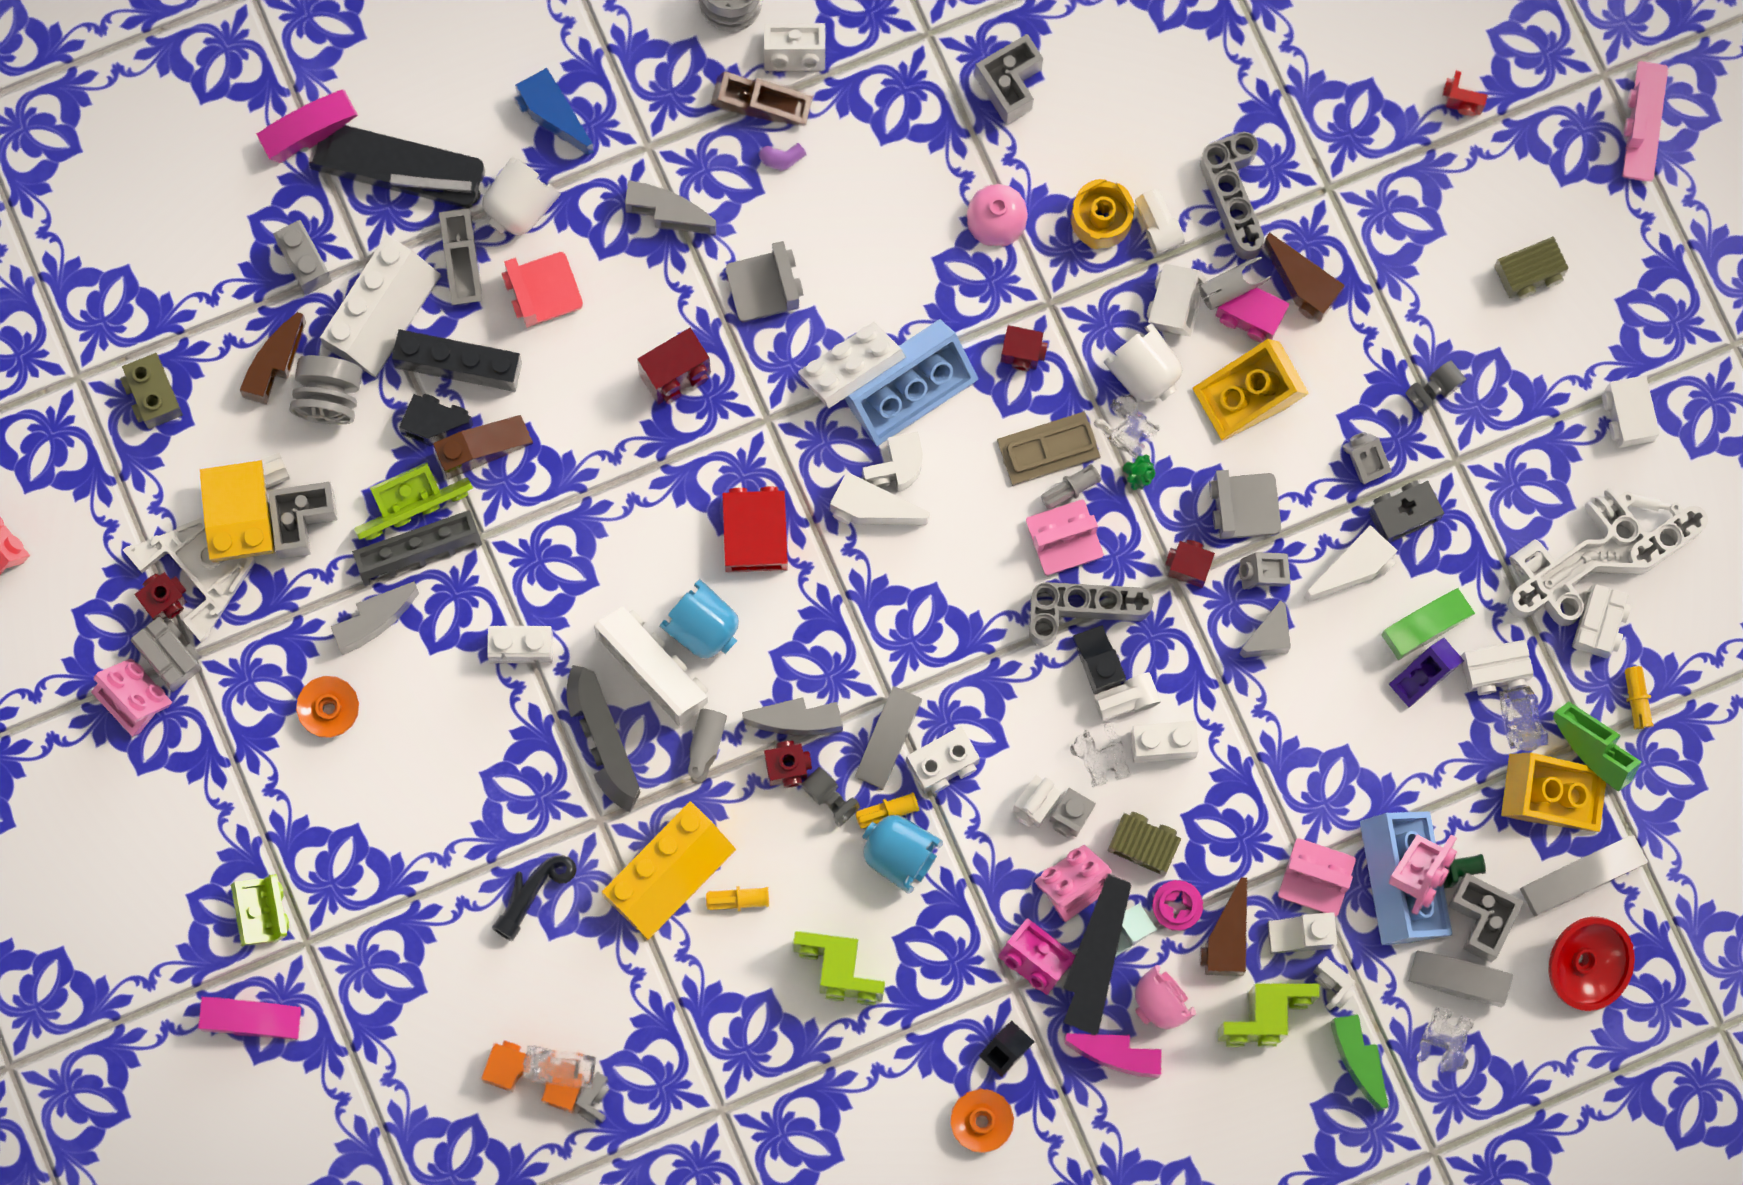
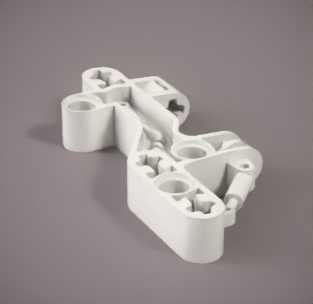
(1554, 579)

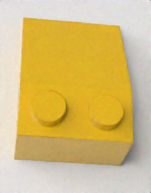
(1250, 389)
(236, 511)
(1553, 792)

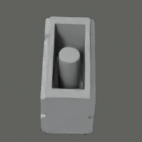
(302, 257)
(166, 653)

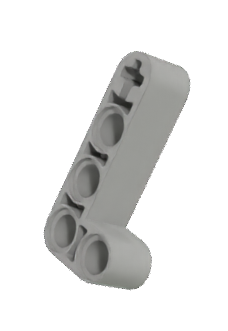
(1238, 198)
(1090, 610)

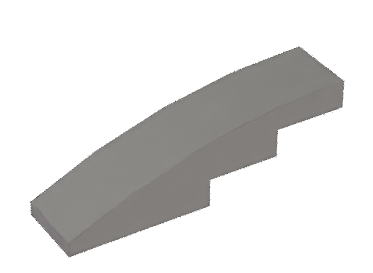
(1583, 875)

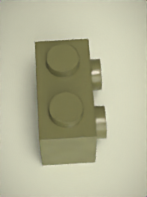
(151, 391)

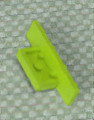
(407, 496)

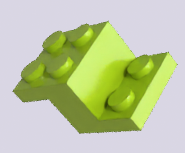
(838, 967)
(1268, 1014)

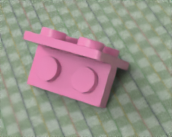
(1065, 537)
(130, 695)
(1423, 870)
(1317, 877)
(1074, 882)

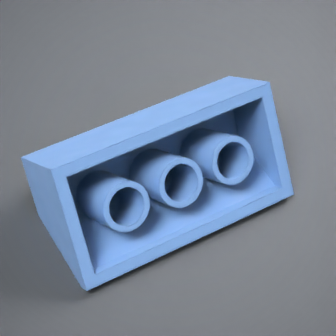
(915, 386)
(1385, 844)

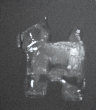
(1127, 433)
(1104, 759)
(1446, 1036)

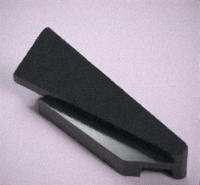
(1096, 956)

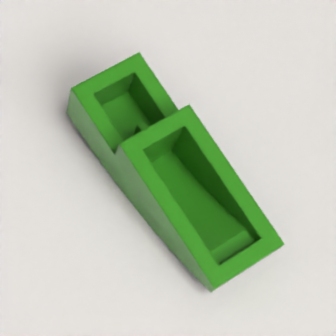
(1427, 623)
(1596, 746)
(1360, 1060)

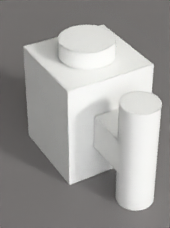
(1036, 801)

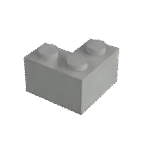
(1003, 77)
(294, 509)
(1493, 914)

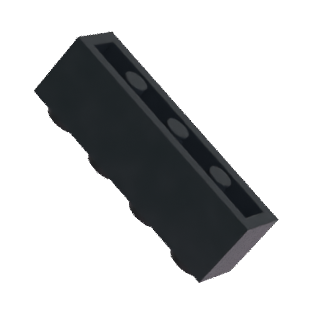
(456, 360)

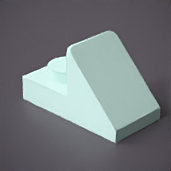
(1135, 928)

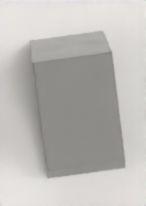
(1271, 636)

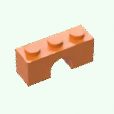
(506, 1067)

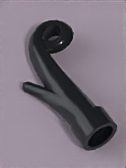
(523, 895)

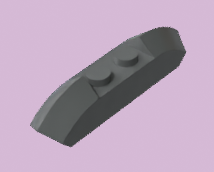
(617, 776)

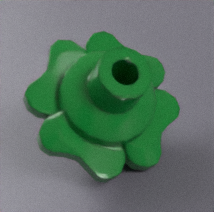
(1140, 472)

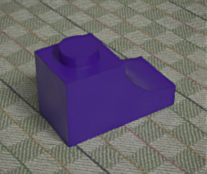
(1426, 672)

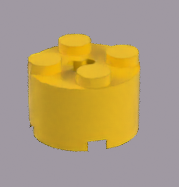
(1108, 198)

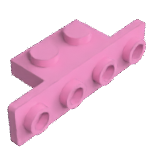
(1645, 121)

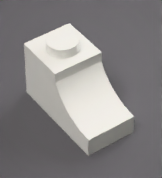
(1302, 933)

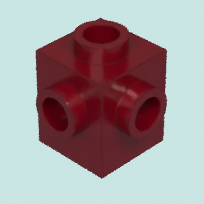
(154, 589)
(783, 753)

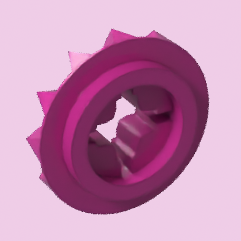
(1190, 898)

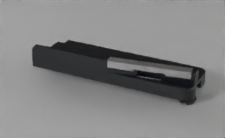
(400, 166)

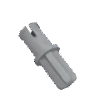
(1071, 486)

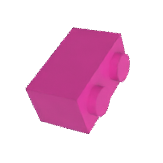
(1254, 313)

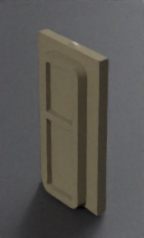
(1048, 448)

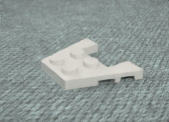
(190, 551)

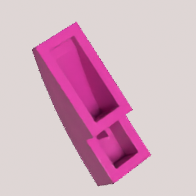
(306, 126)
(249, 1018)
(1116, 1054)

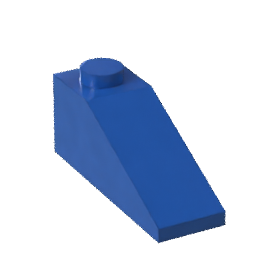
(550, 109)

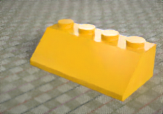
(668, 870)

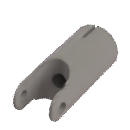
(1228, 286)
(705, 743)

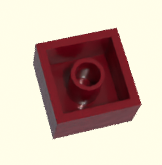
(674, 367)

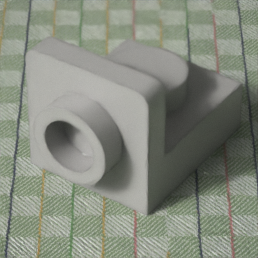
(1367, 457)
(1264, 570)
(1071, 813)
(589, 1096)

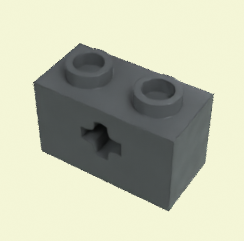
(1395, 525)

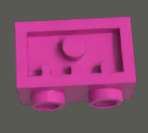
(1036, 956)

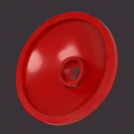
(1603, 969)

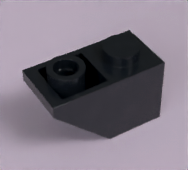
(430, 421)

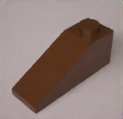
(1306, 282)
(481, 445)
(1227, 942)

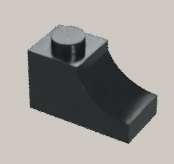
(1099, 660)

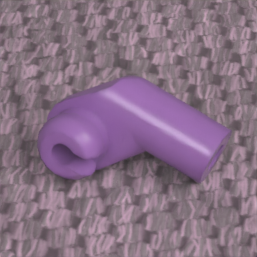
(780, 159)

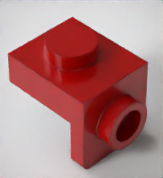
(1465, 101)

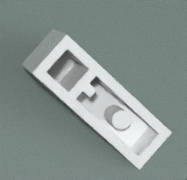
(870, 505)
(1356, 565)

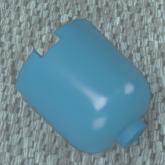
(702, 622)
(900, 850)

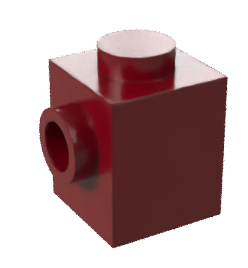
(1023, 348)
(1189, 562)

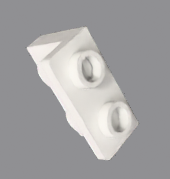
(794, 46)
(1332, 977)

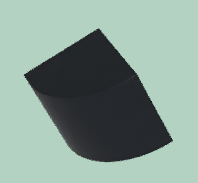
(1006, 1048)

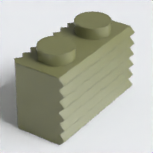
(1532, 268)
(1145, 843)

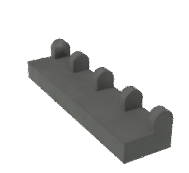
(416, 546)

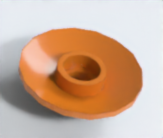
(320, 693)
(986, 1104)

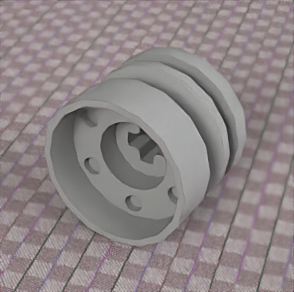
(730, 14)
(326, 390)

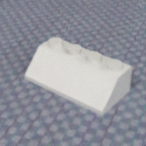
(378, 305)
(650, 665)

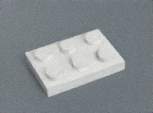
(851, 364)

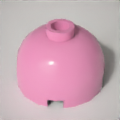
(997, 215)
(1161, 1000)

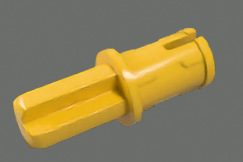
(1638, 697)
(898, 806)
(737, 898)

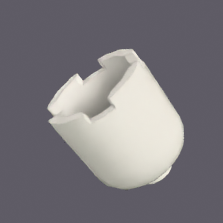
(517, 198)
(1146, 366)

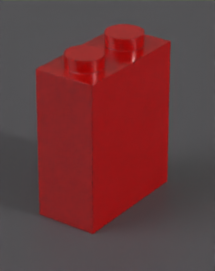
(755, 530)

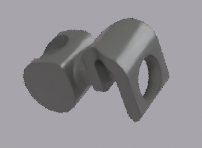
(1443, 381)
(823, 789)

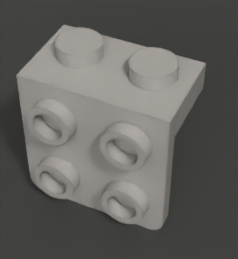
(764, 284)
(1245, 505)

